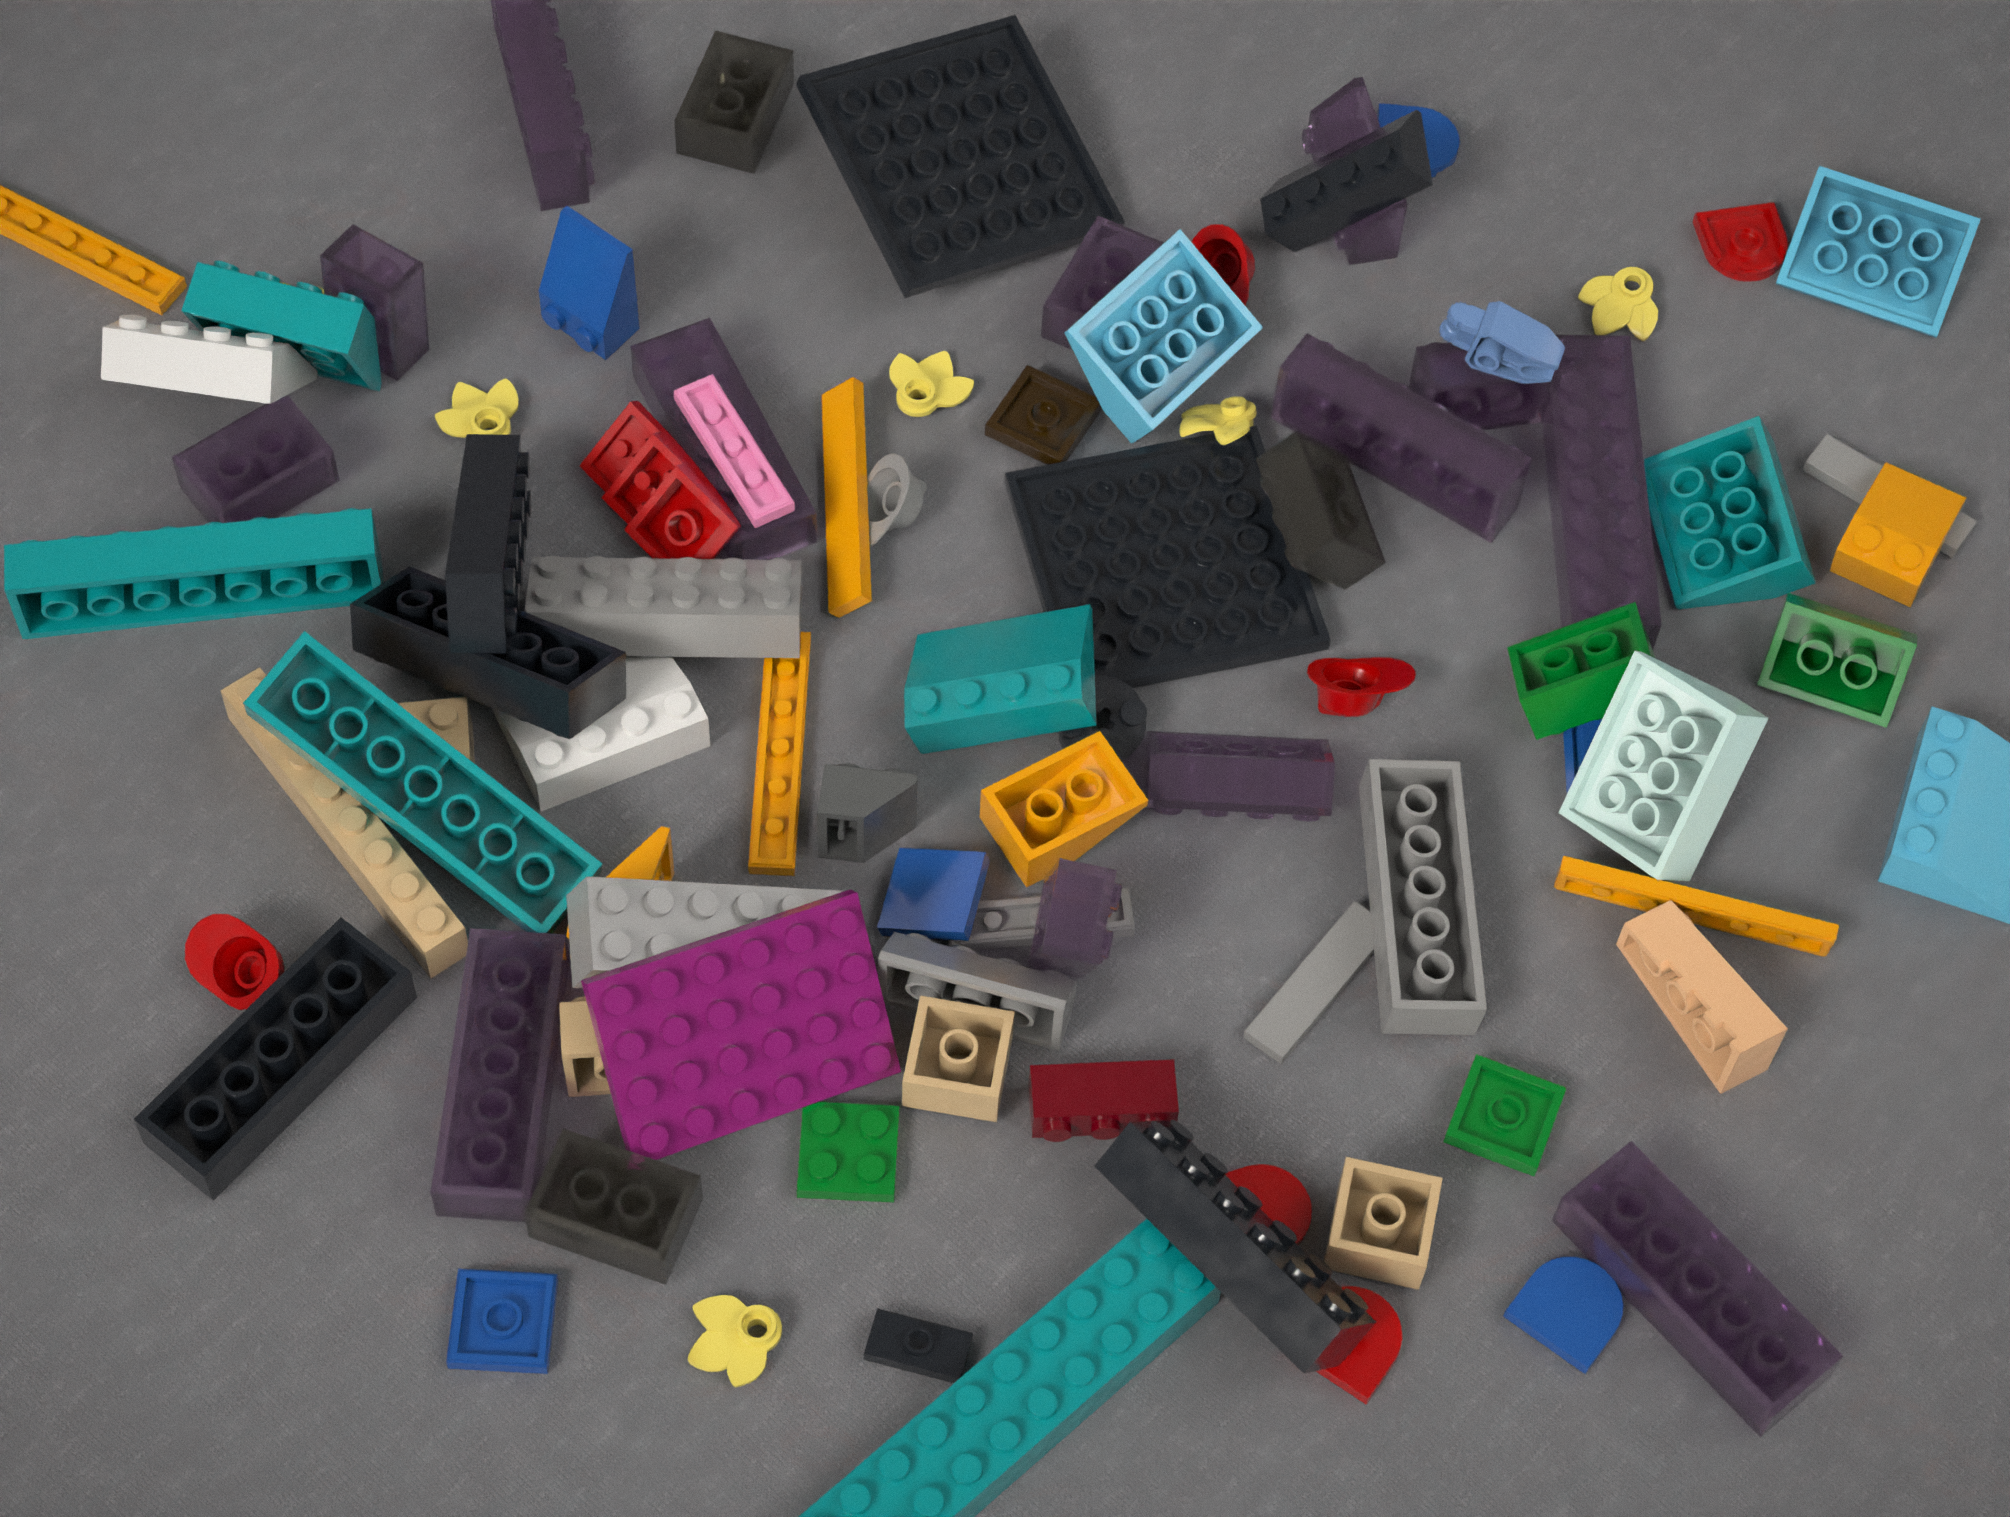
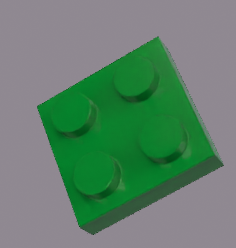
(1504, 1115)
(848, 1152)

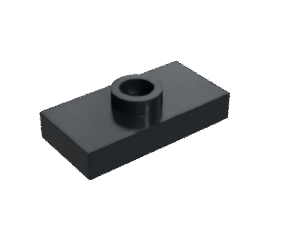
(918, 1346)

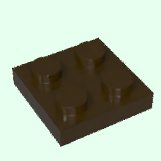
(1043, 417)

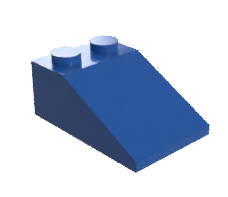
(589, 286)

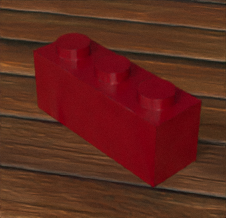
(1099, 1097)

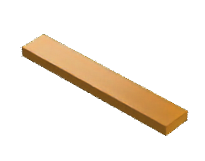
(88, 253)
(846, 498)
(779, 763)
(1700, 906)

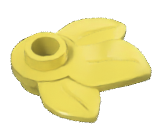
(1619, 306)
(928, 380)
(477, 410)
(1227, 420)
(727, 1338)

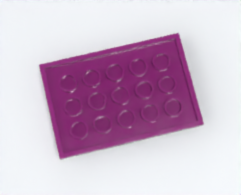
(742, 1026)

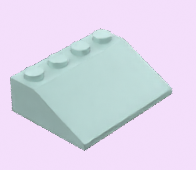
(1662, 767)

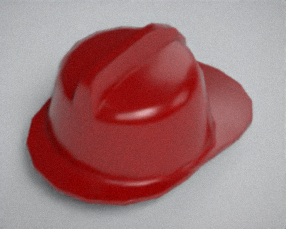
(1228, 257)
(1357, 684)
(232, 959)

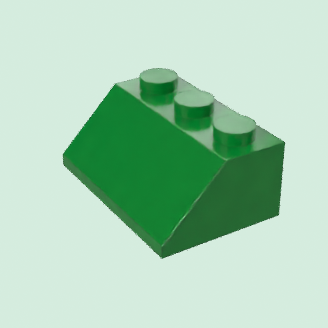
(1837, 659)
(1575, 670)

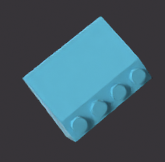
(1878, 251)
(1159, 336)
(1954, 818)

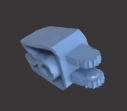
(1503, 342)

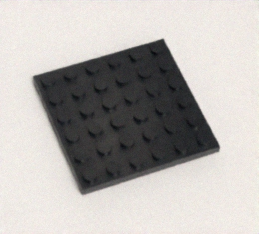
(958, 154)
(1170, 556)

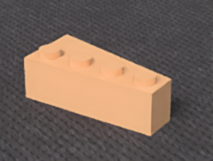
(1702, 996)

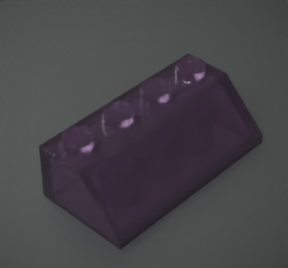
(1332, 125)
(1239, 775)

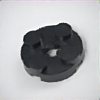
(1125, 713)

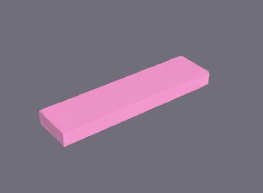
(734, 451)

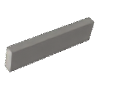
(1854, 475)
(1013, 921)
(1314, 985)

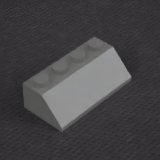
(918, 967)

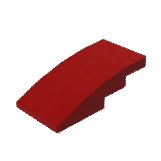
(659, 489)

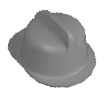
(893, 496)

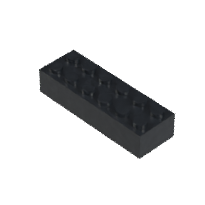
(488, 544)
(542, 679)
(276, 1058)
(1236, 1244)

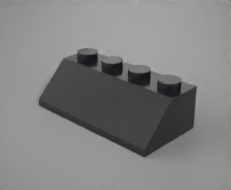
(1348, 184)

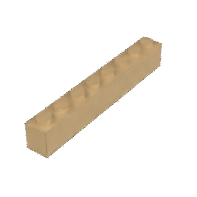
(358, 842)

